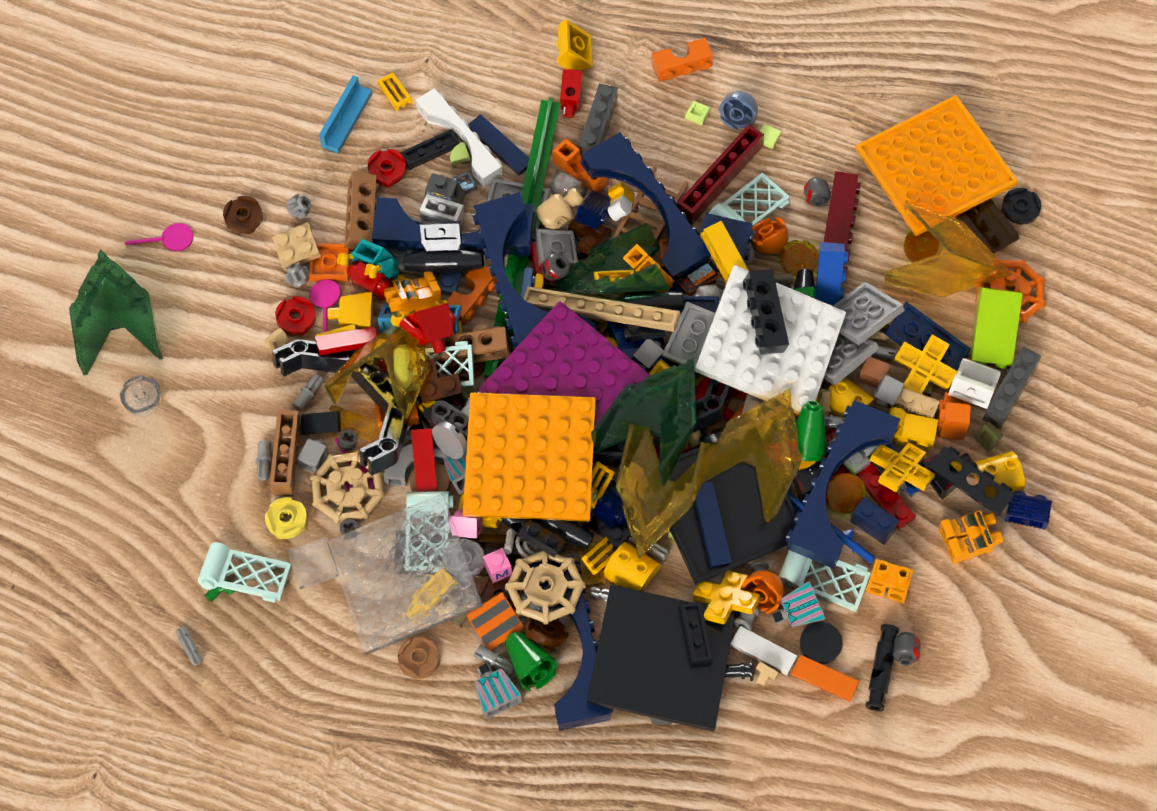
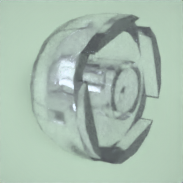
(563, 183)
(141, 396)

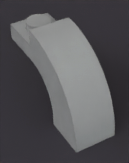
(398, 473)

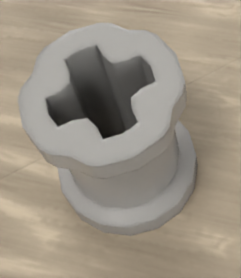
(745, 620)

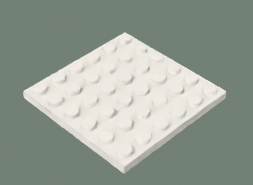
(735, 360)

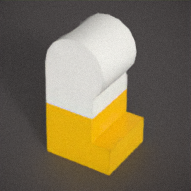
(620, 202)

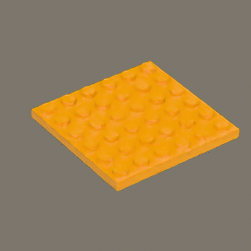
(936, 162)
(529, 457)

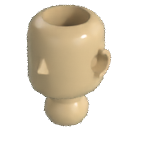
(558, 210)

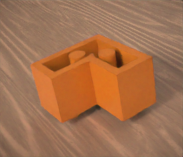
(953, 417)

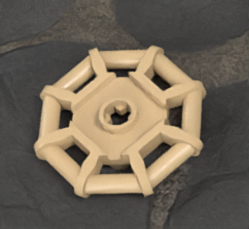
(339, 496)
(548, 597)

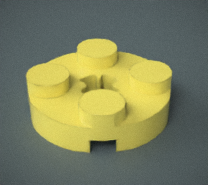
(284, 529)

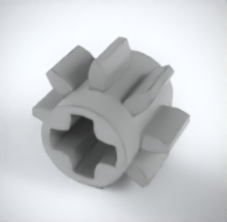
(298, 206)
(296, 274)

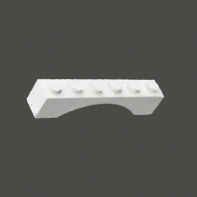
(436, 111)

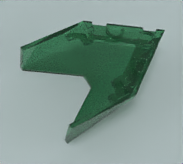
(609, 257)
(109, 302)
(661, 403)

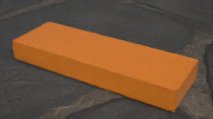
(825, 678)

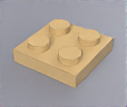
(296, 246)

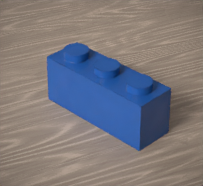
(831, 272)

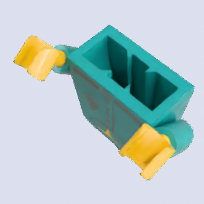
(375, 257)

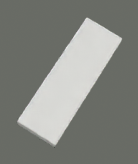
(763, 650)

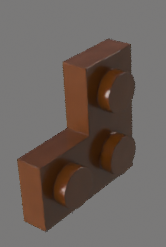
(590, 236)
(439, 388)

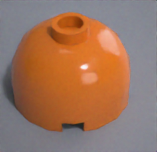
(770, 236)
(768, 586)

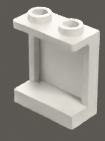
(974, 383)

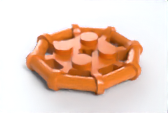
(1020, 284)

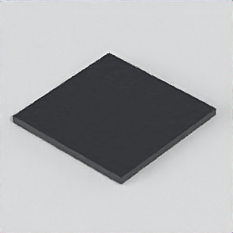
(741, 516)
(646, 662)

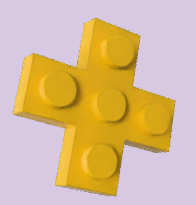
(925, 365)
(902, 467)
(726, 597)

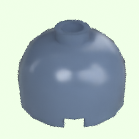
(738, 110)

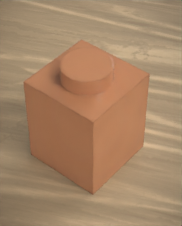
(873, 371)

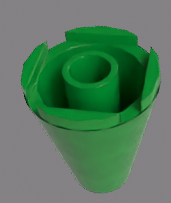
(811, 432)
(530, 662)

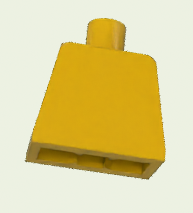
(355, 310)

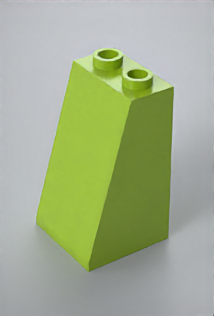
(995, 326)

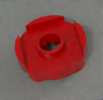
(394, 174)
(295, 326)

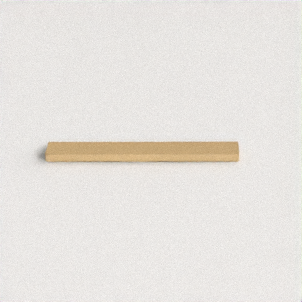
(605, 309)

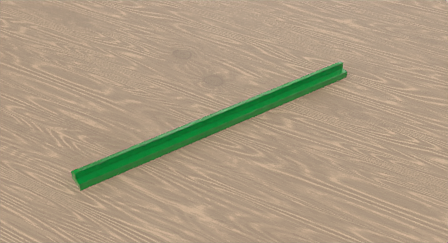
(530, 194)

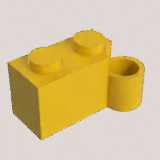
(914, 429)

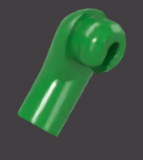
(213, 593)

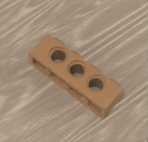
(366, 184)
(497, 349)
(285, 453)

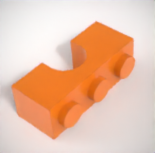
(669, 66)
(568, 159)
(482, 284)

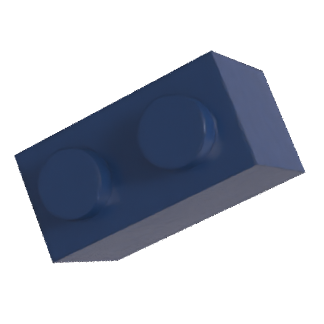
(874, 521)

